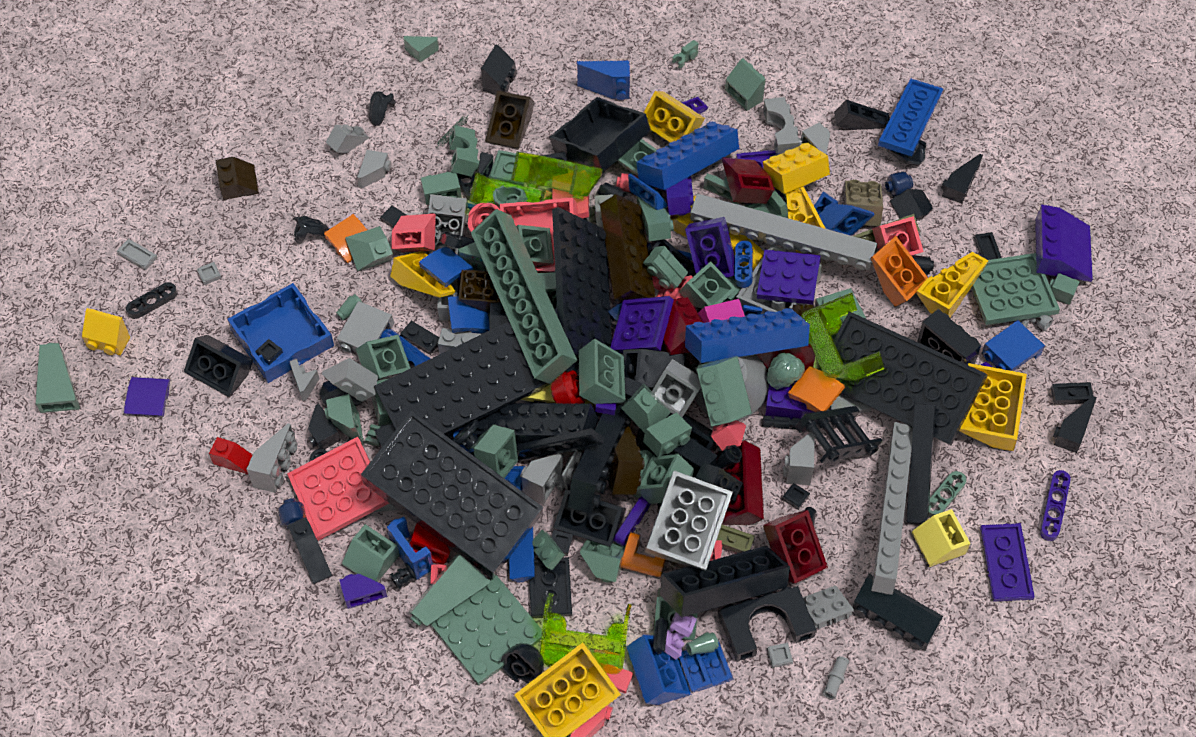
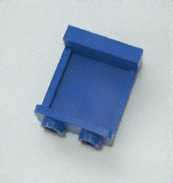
(1012, 347)
(420, 561)

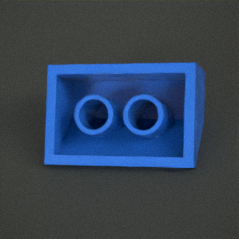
(657, 674)

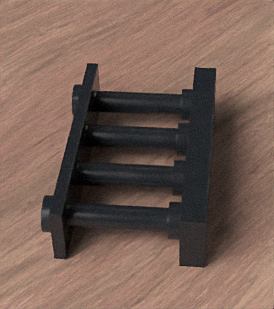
(838, 419)

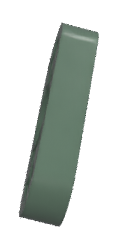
(946, 486)

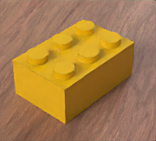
(671, 117)
(797, 167)

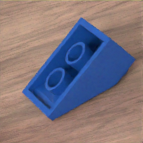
(605, 78)

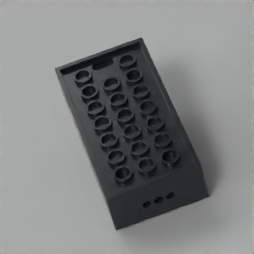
(451, 494)

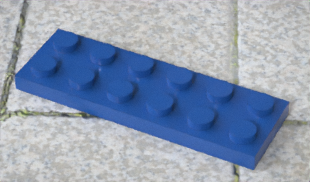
(910, 117)

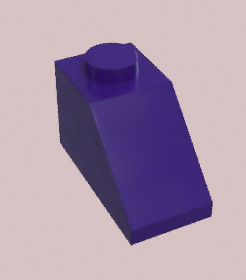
(361, 590)

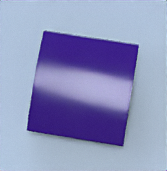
(147, 396)

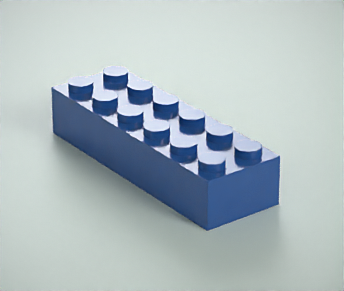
(687, 155)
(746, 335)

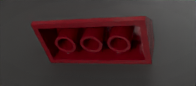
(749, 502)

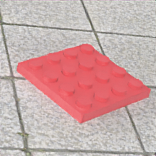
(334, 489)

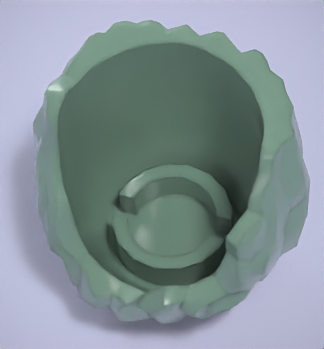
(508, 195)
(784, 370)

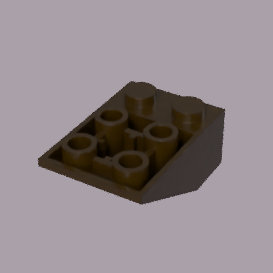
(477, 290)
(626, 466)

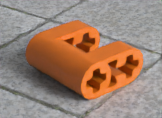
(639, 562)

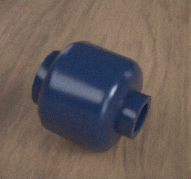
(898, 183)
(291, 512)

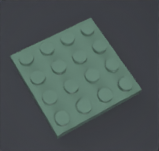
(1013, 290)
(486, 628)

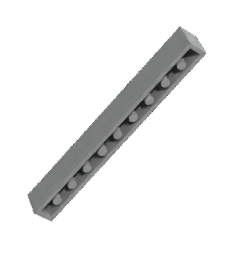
(786, 232)
(893, 509)

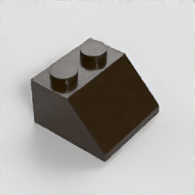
(236, 178)

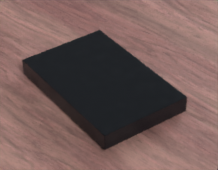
(551, 581)

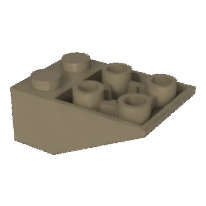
(865, 196)

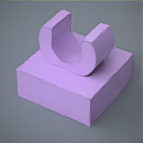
(683, 625)
(674, 644)

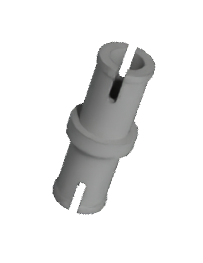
(836, 677)

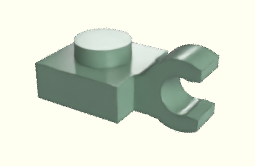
(687, 52)

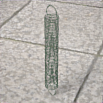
(462, 120)

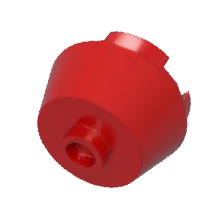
(566, 389)

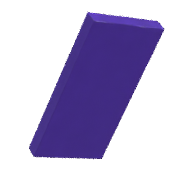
(1007, 562)

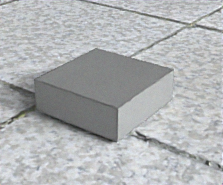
(209, 273)
(780, 655)

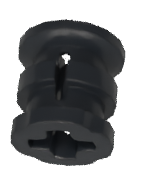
(401, 572)

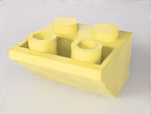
(941, 538)

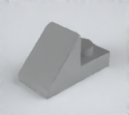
(305, 381)

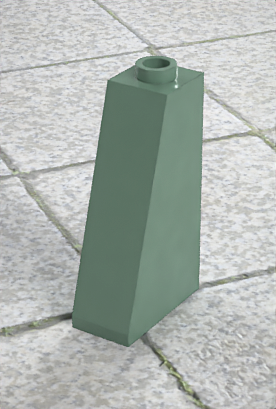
(54, 382)
(449, 589)

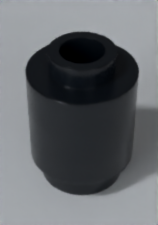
(609, 189)
(925, 263)

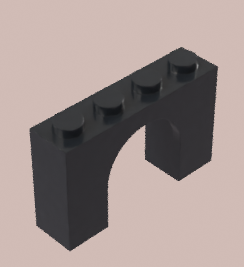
(786, 603)

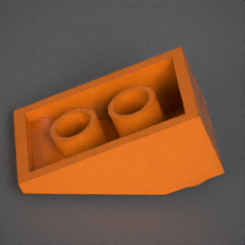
(897, 272)

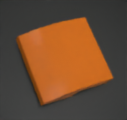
(337, 235)
(816, 390)

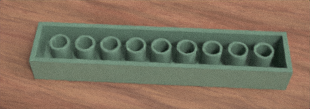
(523, 297)

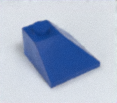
(844, 218)

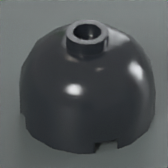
(520, 660)

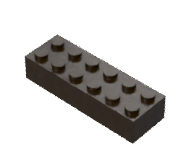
(626, 249)

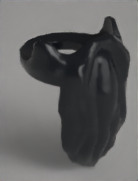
(378, 106)
(308, 225)

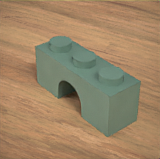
(465, 152)

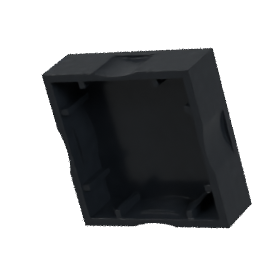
(600, 133)

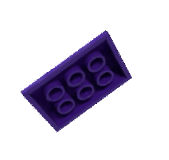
(1062, 244)

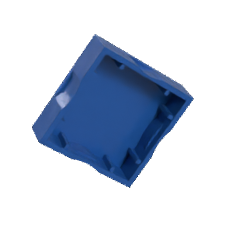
(287, 323)

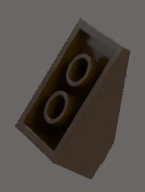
(509, 119)

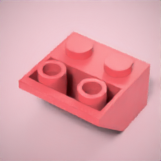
(414, 233)

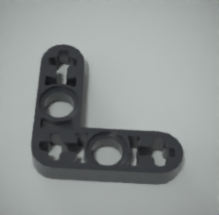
(455, 240)

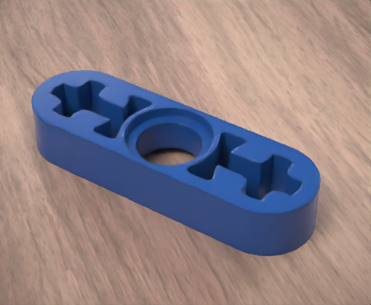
(748, 270)

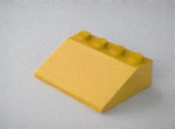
(997, 408)
(568, 693)

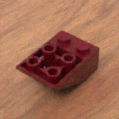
(747, 181)

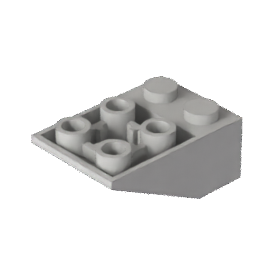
(449, 215)
(272, 460)

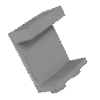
(363, 325)

